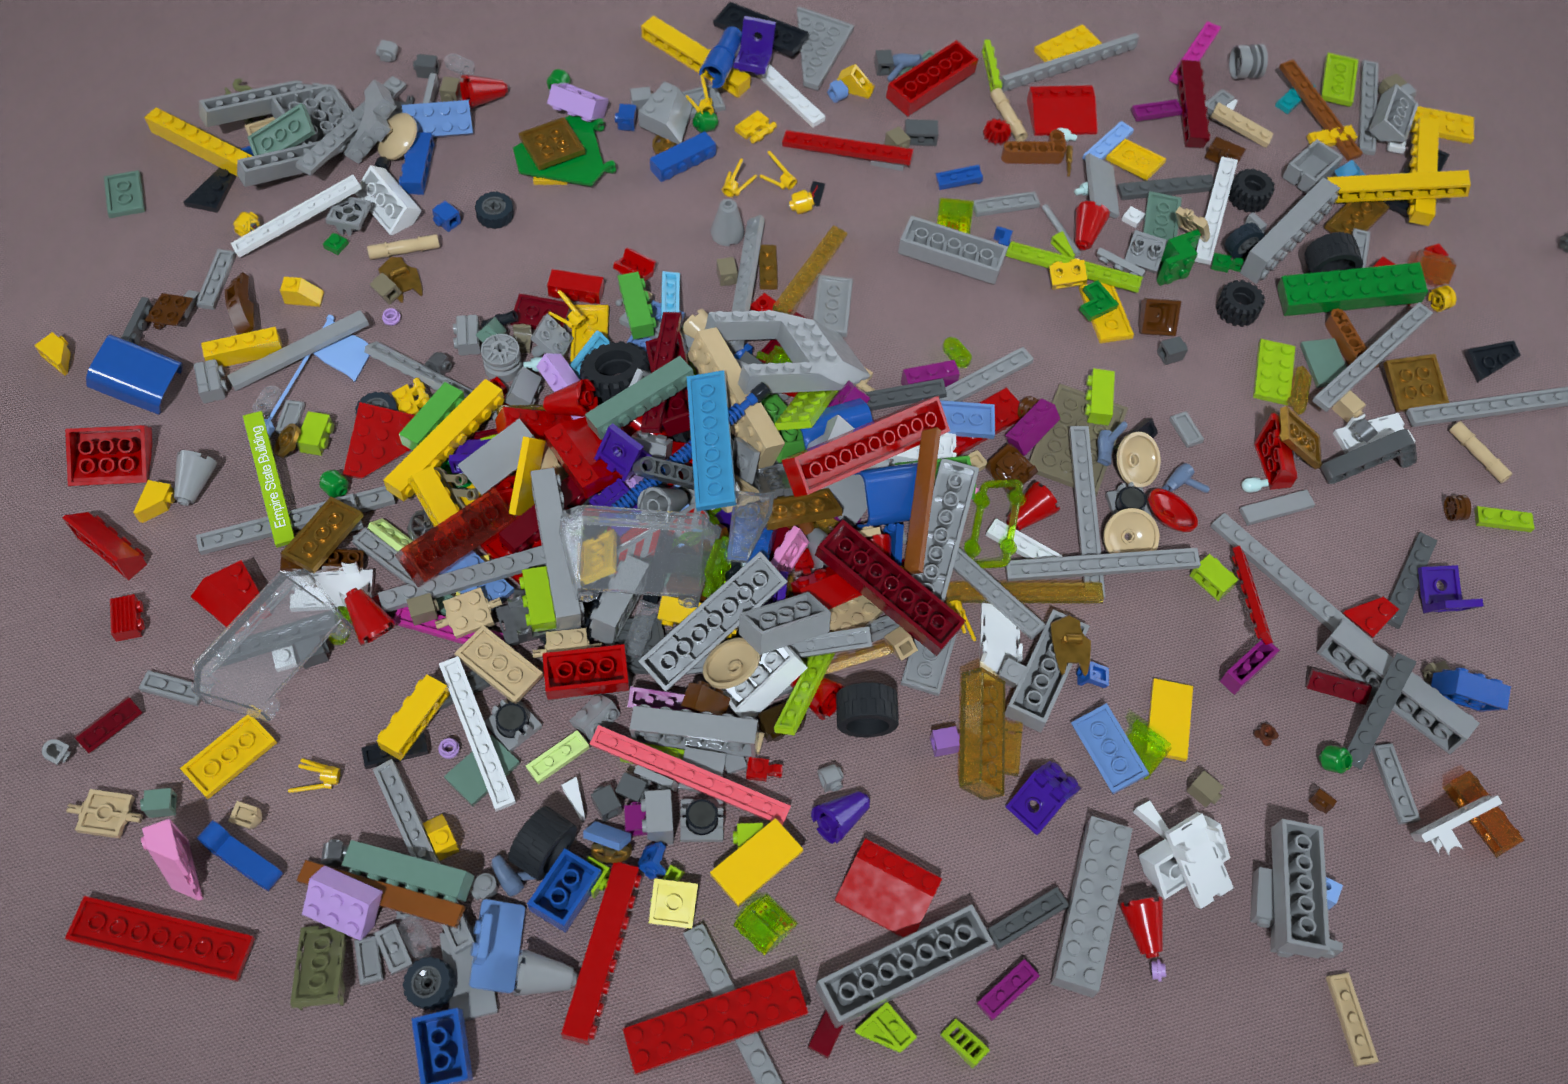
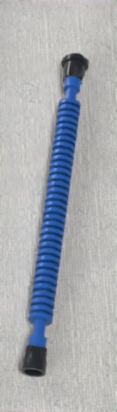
(757, 394)

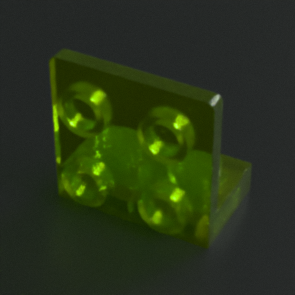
(1149, 746)

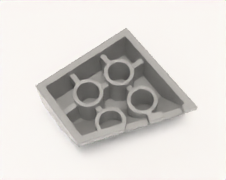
(666, 113)

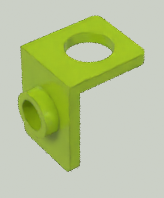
(602, 881)

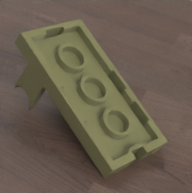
(321, 968)

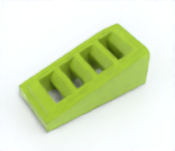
(965, 1055)

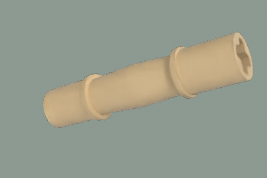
(1008, 114)
(403, 246)
(1481, 452)

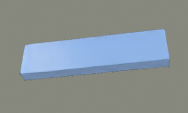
(1110, 141)

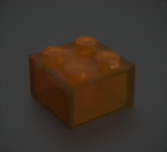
(1436, 266)

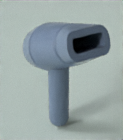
(902, 61)
(1106, 443)
(1181, 476)
(507, 877)

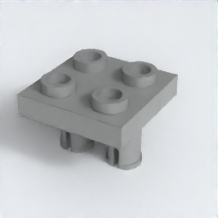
(1146, 251)
(550, 338)

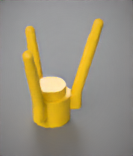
(705, 104)
(787, 180)
(731, 186)
(575, 317)
(956, 605)
(328, 774)

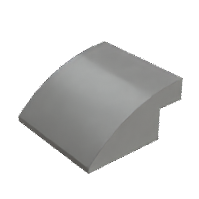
(851, 490)

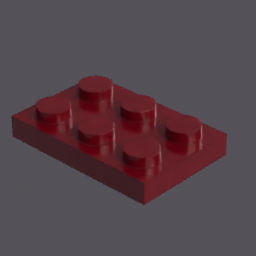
(533, 308)

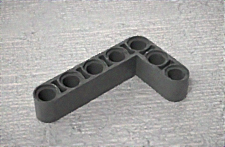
(1370, 455)
(671, 471)

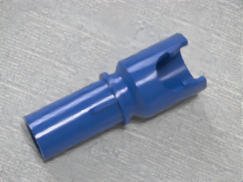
(721, 57)

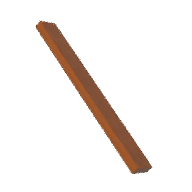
(1319, 107)
(922, 501)
(400, 899)

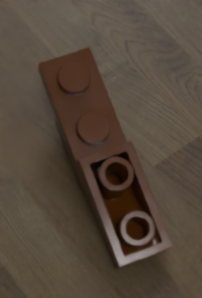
(238, 306)
(332, 563)

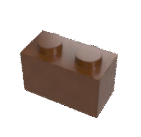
(703, 699)

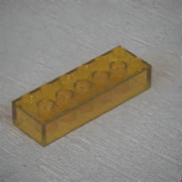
(982, 734)

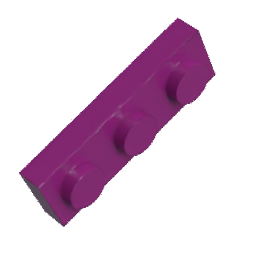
(1156, 110)
(1008, 990)

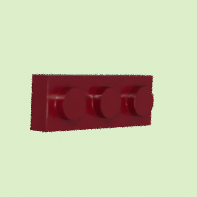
(1338, 686)
(108, 724)

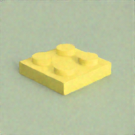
(673, 903)

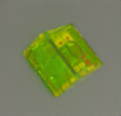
(955, 213)
(765, 924)

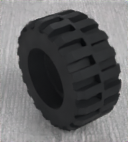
(613, 360)

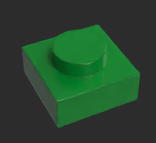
(335, 243)

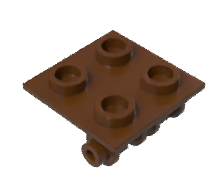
(1224, 148)
(168, 310)

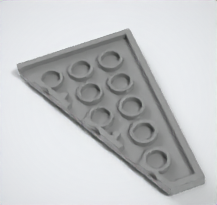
(822, 47)

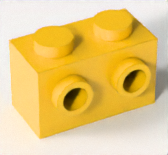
(1068, 274)

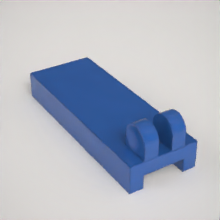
(959, 177)
(896, 534)

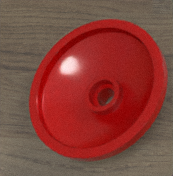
(1172, 511)

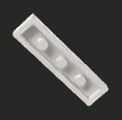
(1026, 546)

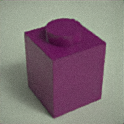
(634, 818)

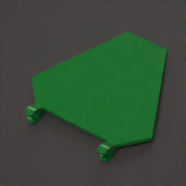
(578, 170)

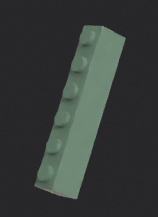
(640, 397)
(408, 870)

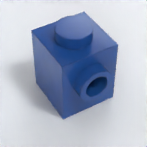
(626, 117)
(446, 216)

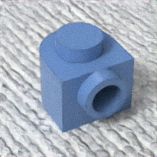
(837, 91)

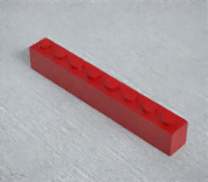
(600, 954)

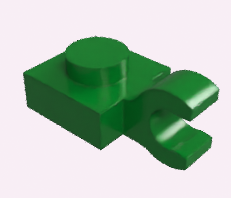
(1223, 263)

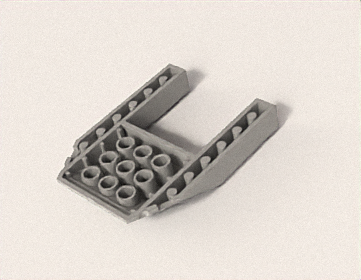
(322, 103)
(817, 353)

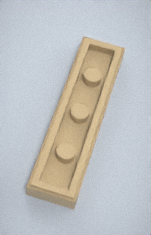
(1352, 1019)

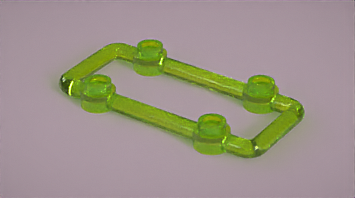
(982, 501)

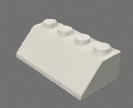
(389, 201)
(772, 676)
(1162, 868)

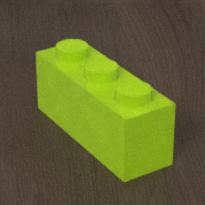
(1100, 396)
(537, 599)

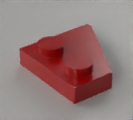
(1372, 615)

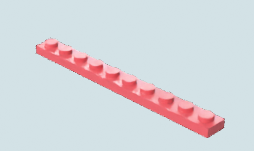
(689, 775)

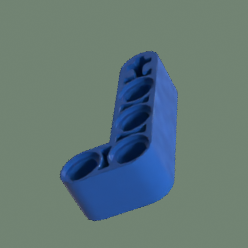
(239, 856)

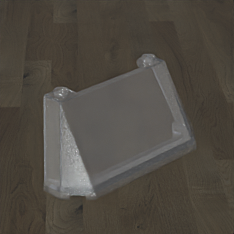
(637, 552)
(268, 645)

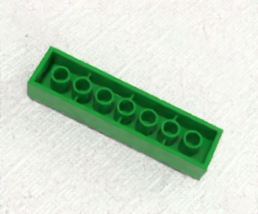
(1352, 289)

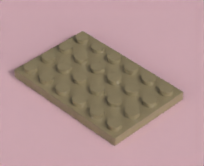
(1053, 451)

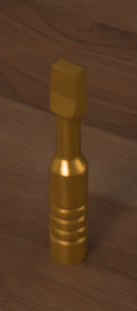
(1069, 152)

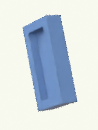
(607, 836)

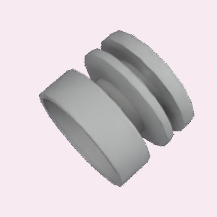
(1248, 61)
(501, 357)

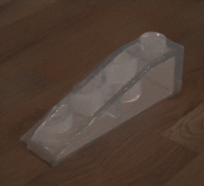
(748, 523)

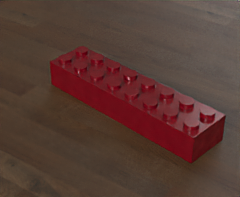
(889, 587)

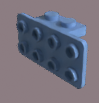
(496, 946)

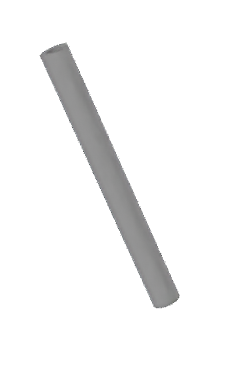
(1059, 227)

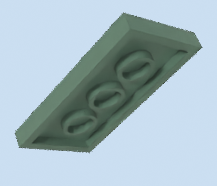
(283, 132)
(1161, 215)

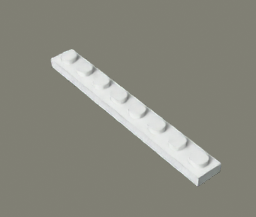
(791, 96)
(1216, 208)
(296, 216)
(477, 734)

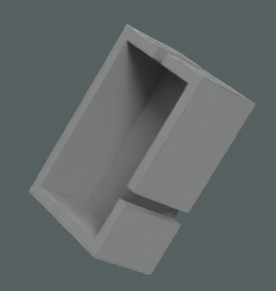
(1312, 165)

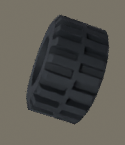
(1251, 190)
(1240, 292)

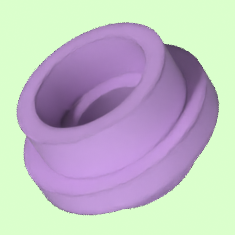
(391, 316)
(449, 742)
(1158, 970)

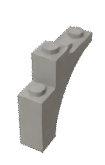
(374, 121)
(1263, 910)

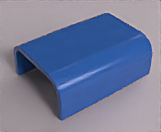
(132, 373)
(854, 412)
(889, 493)

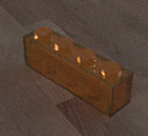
(1491, 825)

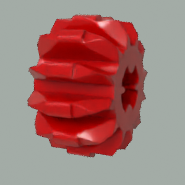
(997, 131)

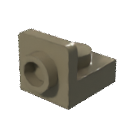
(522, 335)
(1433, 668)

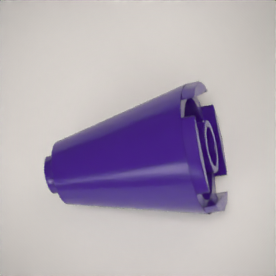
(840, 815)

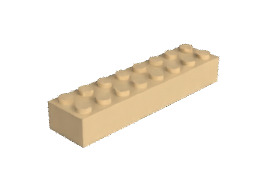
(712, 354)

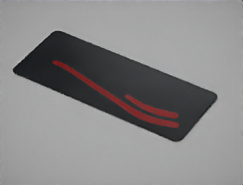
(817, 191)

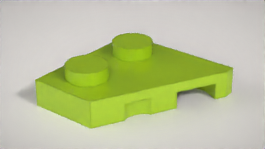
(887, 1029)

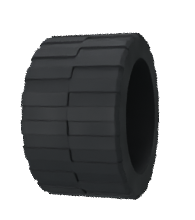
(1333, 253)
(867, 710)
(541, 842)

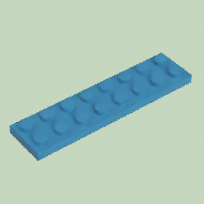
(711, 441)

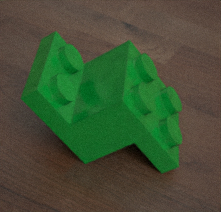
(1178, 257)

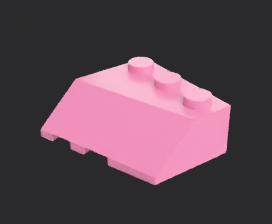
(173, 857)

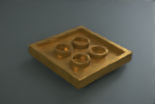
(551, 143)
(1415, 382)

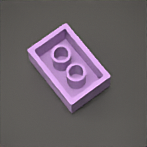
(577, 101)
(342, 902)

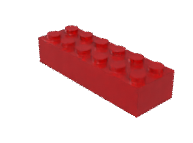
(932, 78)

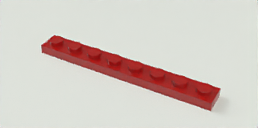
(848, 147)

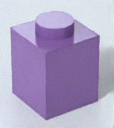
(945, 741)

